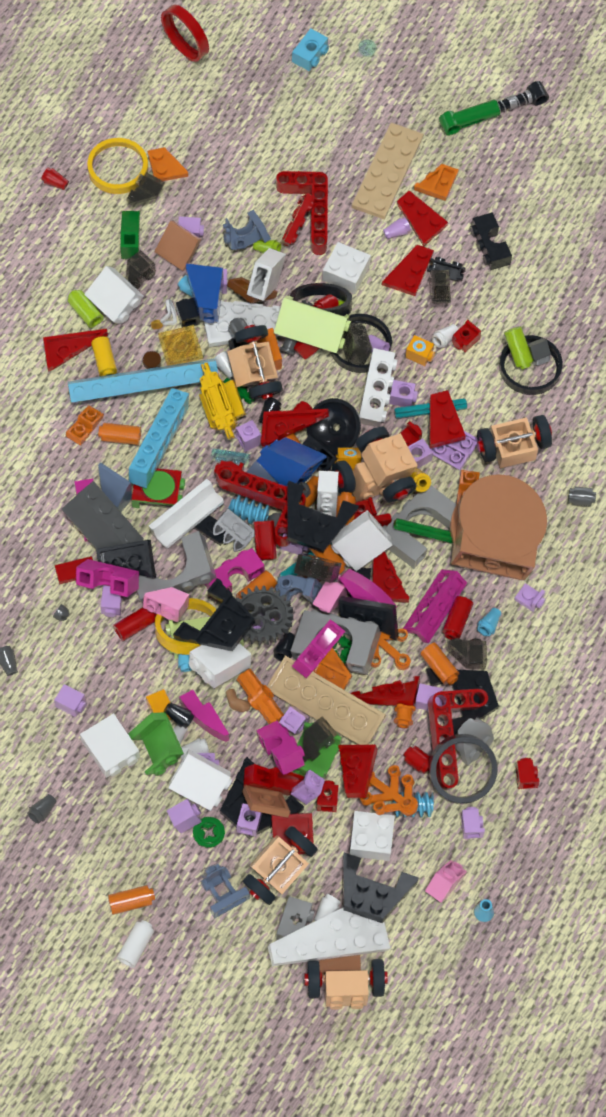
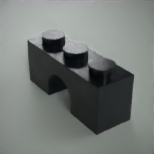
(494, 254)

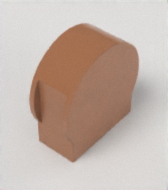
(498, 527)

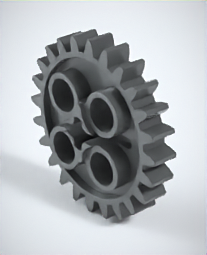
(264, 614)

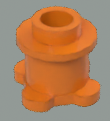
(404, 715)

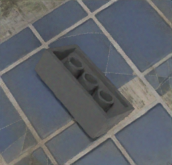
(99, 518)

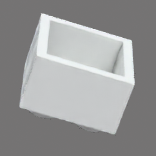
(346, 267)
(372, 835)

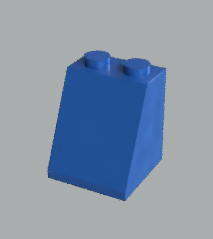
(207, 289)
(290, 461)

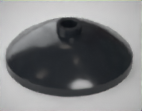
(340, 413)

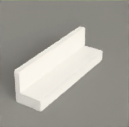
(186, 514)

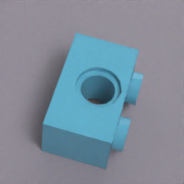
(310, 49)

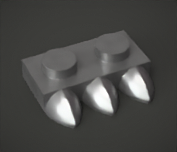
(235, 529)

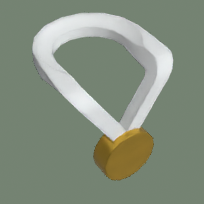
(158, 324)

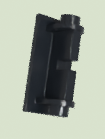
(454, 269)

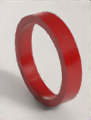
(176, 38)

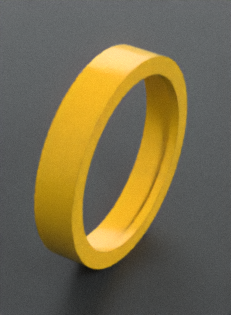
(115, 188)
(177, 646)

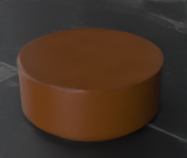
(151, 360)

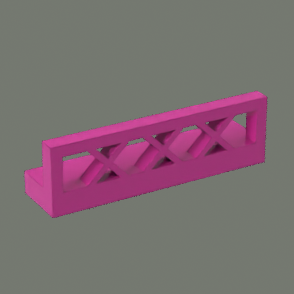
(438, 605)

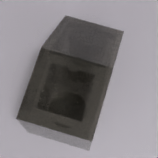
(146, 190)
(140, 269)
(440, 287)
(469, 653)
(316, 737)

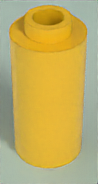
(104, 356)
(421, 479)

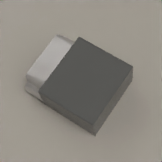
(539, 351)

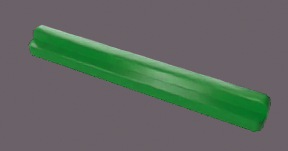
(423, 530)

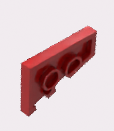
(298, 214)
(422, 218)
(410, 271)
(444, 421)
(357, 768)

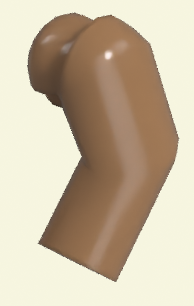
(235, 703)

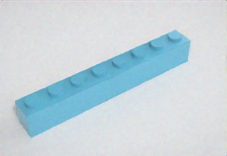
(138, 380)

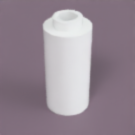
(135, 943)

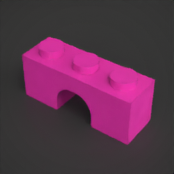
(246, 563)
(120, 579)
(282, 746)

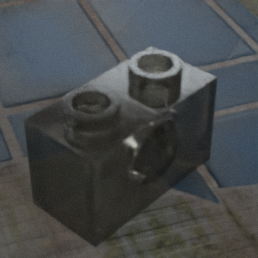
(357, 344)
(317, 568)

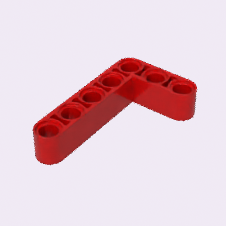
(310, 185)
(266, 497)
(446, 731)

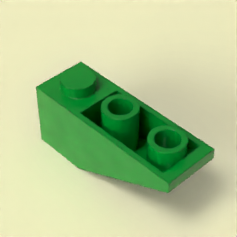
(130, 234)

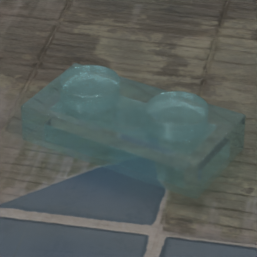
(224, 454)

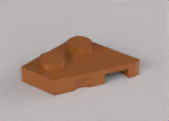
(241, 285)

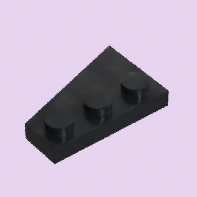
(131, 555)
(364, 610)

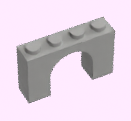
(424, 503)
(198, 569)
(363, 634)

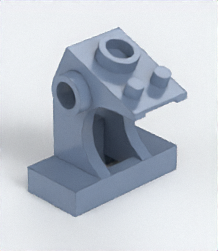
(247, 235)
(308, 586)
(213, 877)

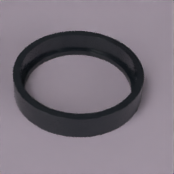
(325, 289)
(370, 320)
(532, 390)
(441, 747)

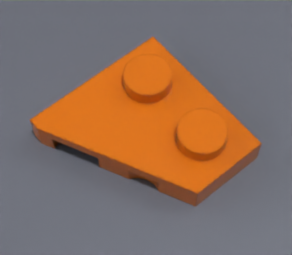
(165, 165)
(438, 183)
(334, 670)

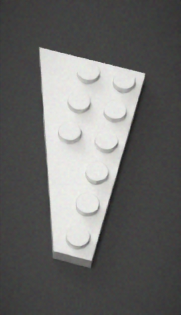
(252, 313)
(330, 937)

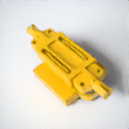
(220, 401)

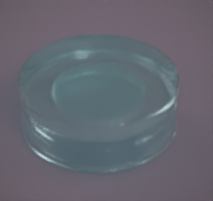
(367, 48)

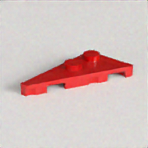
(66, 346)
(284, 423)
(386, 578)
(391, 693)

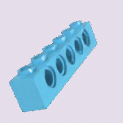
(158, 437)

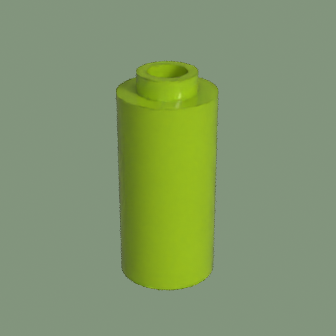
(85, 308)
(518, 347)

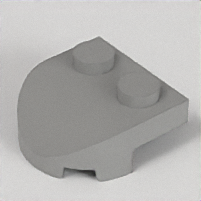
(468, 751)

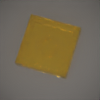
(180, 345)

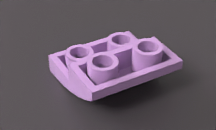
(456, 453)

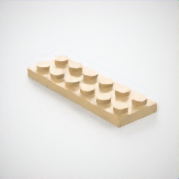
(387, 171)
(322, 698)

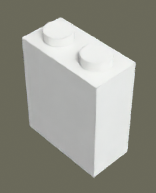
(266, 274)
(114, 295)
(361, 541)
(217, 664)
(110, 746)
(200, 780)

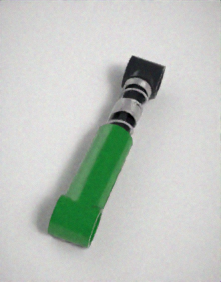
(453, 122)

